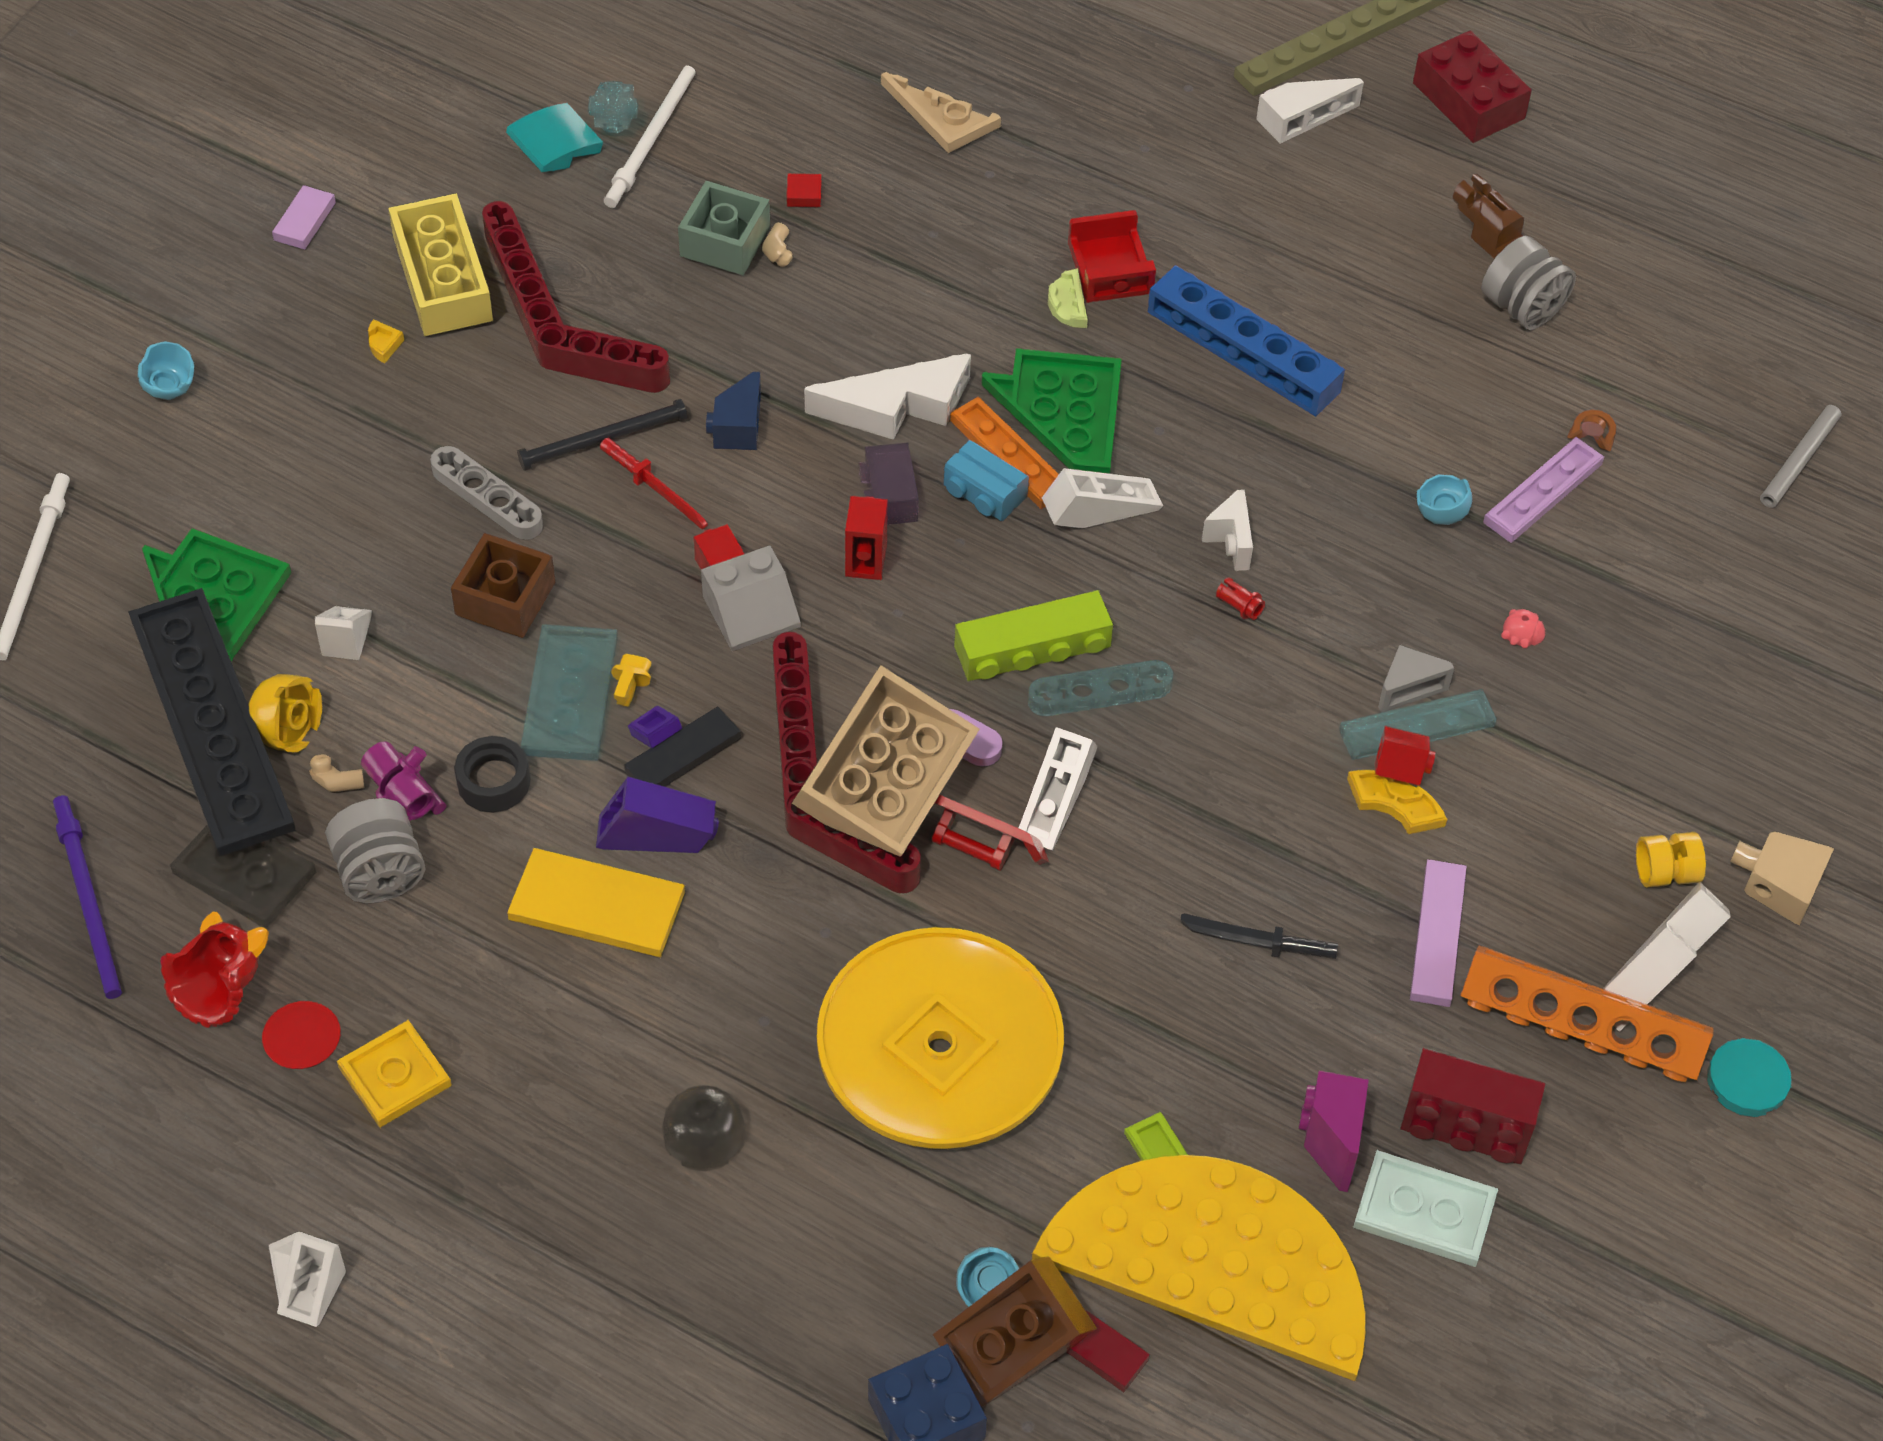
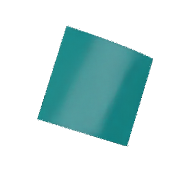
(554, 137)

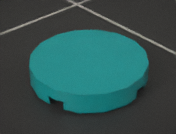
(1749, 1077)

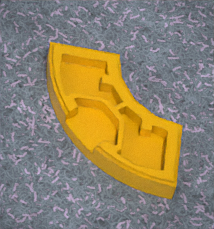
(1401, 800)

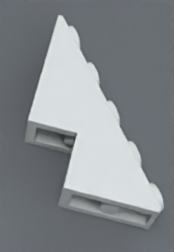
(883, 398)
(1669, 947)

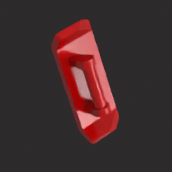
(995, 857)

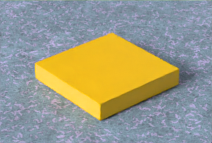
(394, 1073)

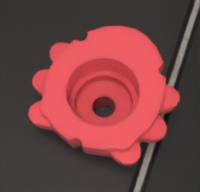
(1523, 628)

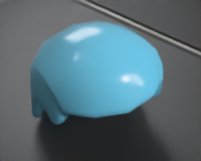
(166, 370)
(1444, 499)
(982, 1272)

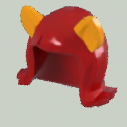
(212, 971)

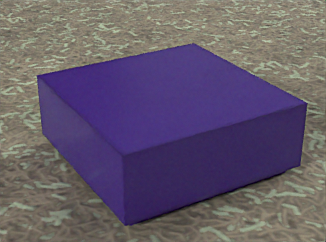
(654, 726)

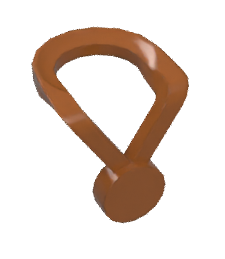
(1594, 424)

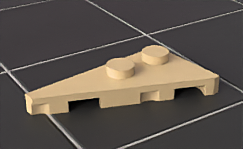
(944, 118)

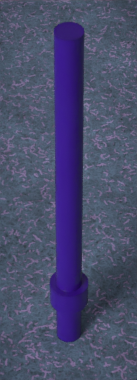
(70, 834)

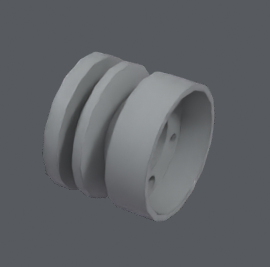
(1528, 282)
(375, 850)

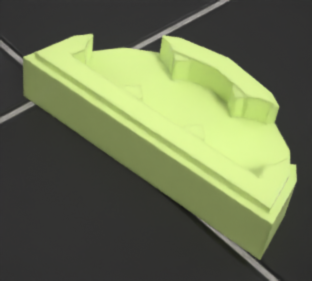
(1067, 300)

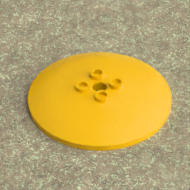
(949, 988)

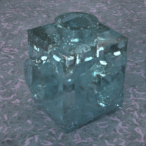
(616, 96)

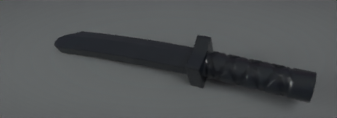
(1260, 938)

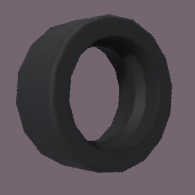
(486, 750)

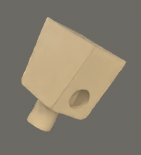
(1783, 872)

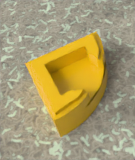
(383, 340)

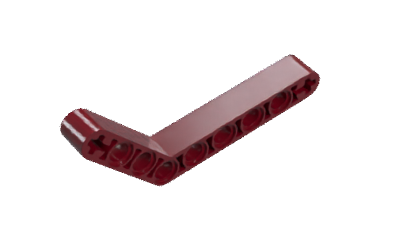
(559, 345)
(881, 866)

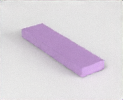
(1543, 489)
(1438, 933)

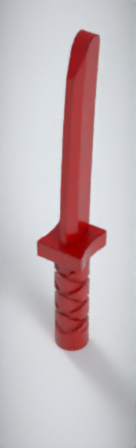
(642, 473)

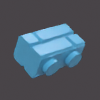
(985, 481)

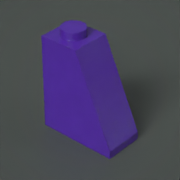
(655, 819)

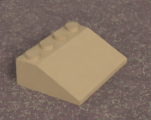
(886, 764)

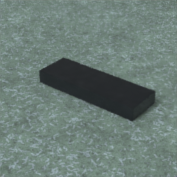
(684, 749)

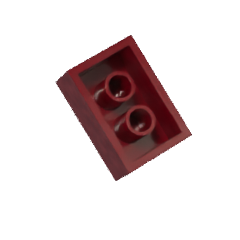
(1471, 86)
(1472, 1106)

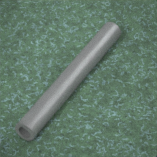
(1800, 456)

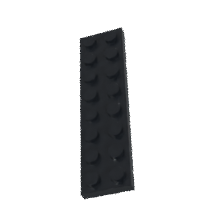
(211, 722)

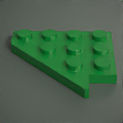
(1064, 403)
(233, 578)

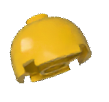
(285, 711)

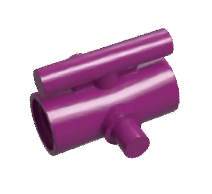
(400, 779)

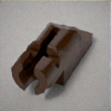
(1493, 218)

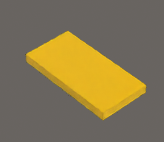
(596, 902)

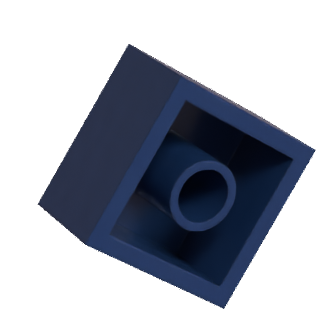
(927, 1400)

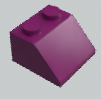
(1334, 1123)

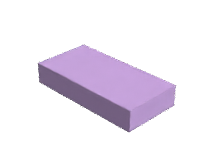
(303, 217)

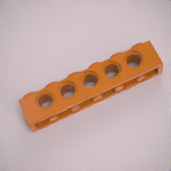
(1690, 1036)

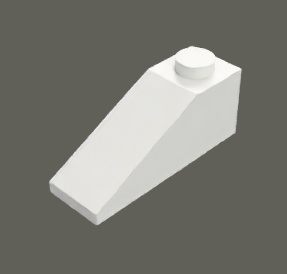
(1304, 105)
(1097, 498)
(1058, 786)

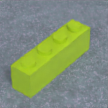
(1033, 635)

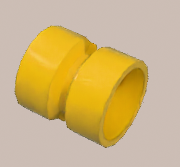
(1676, 859)

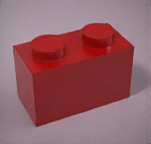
(866, 537)

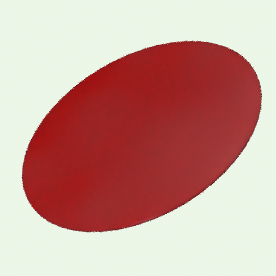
(301, 1034)

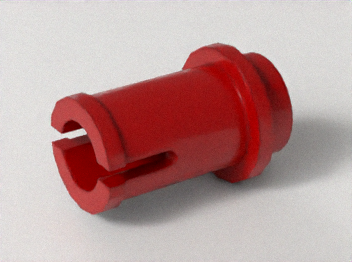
(1241, 599)

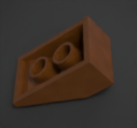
(1016, 1329)

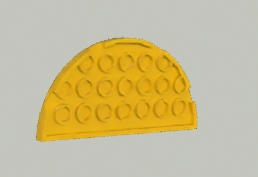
(1219, 1251)

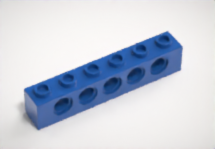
(1246, 340)

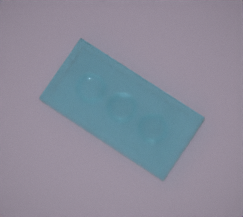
(569, 692)

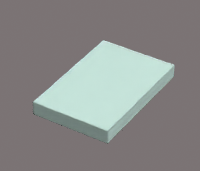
(1426, 1208)

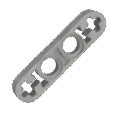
(490, 488)

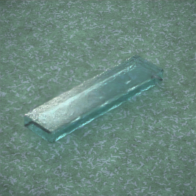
(1434, 719)

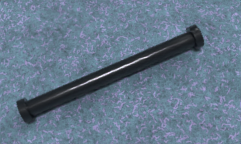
(596, 436)

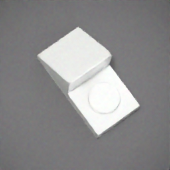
(1231, 525)

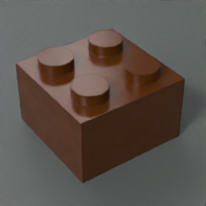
(503, 585)

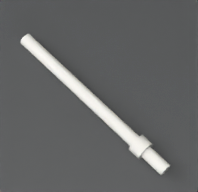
(625, 176)
(51, 509)

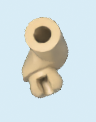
(774, 245)
(331, 778)

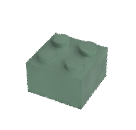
(724, 227)

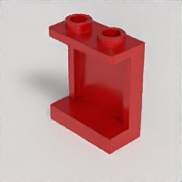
(1110, 256)

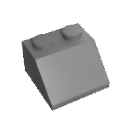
(750, 598)

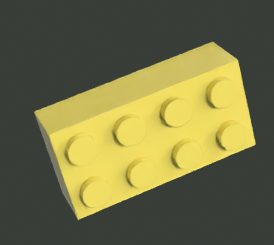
(440, 264)

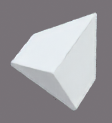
(306, 1276)

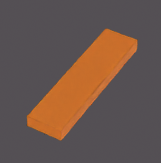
(989, 431)

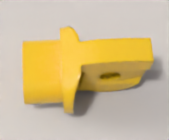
(630, 673)

